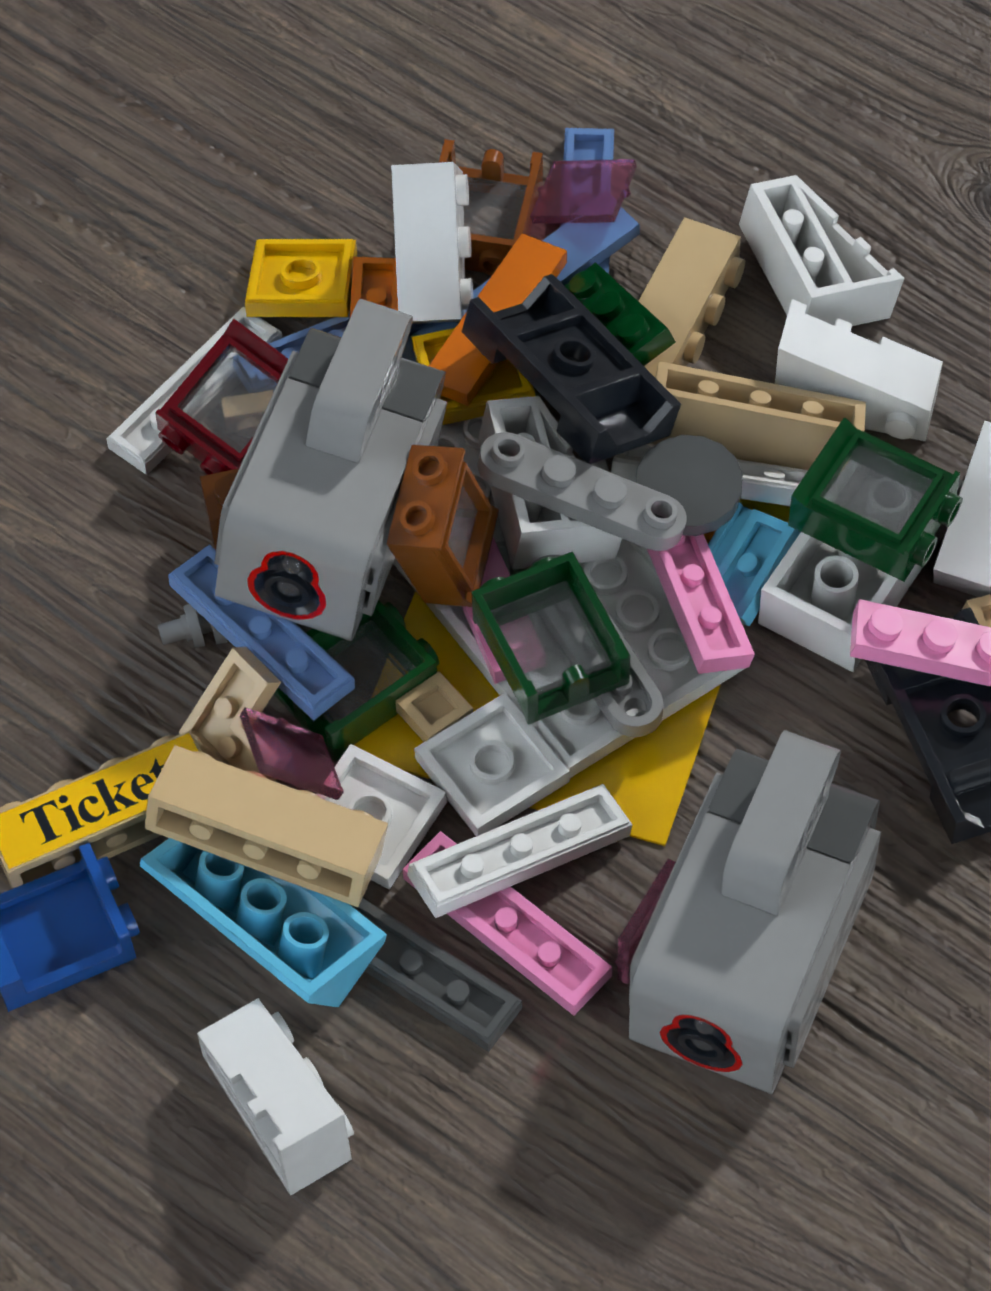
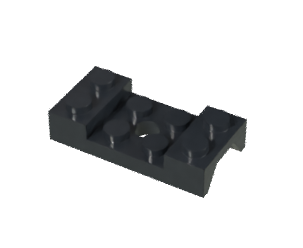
(579, 368)
(951, 756)

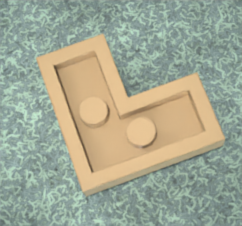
(216, 719)

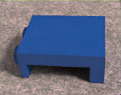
(62, 930)

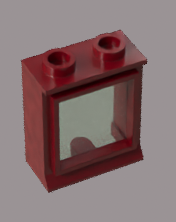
(222, 400)

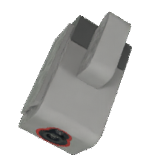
(325, 475)
(755, 914)

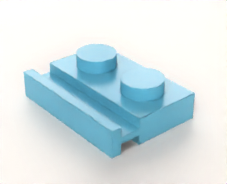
(748, 553)

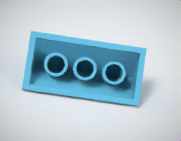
(291, 931)

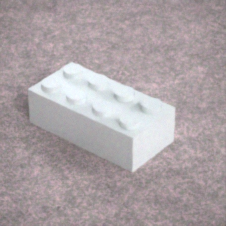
(817, 590)

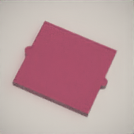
(583, 191)
(291, 753)
(634, 930)

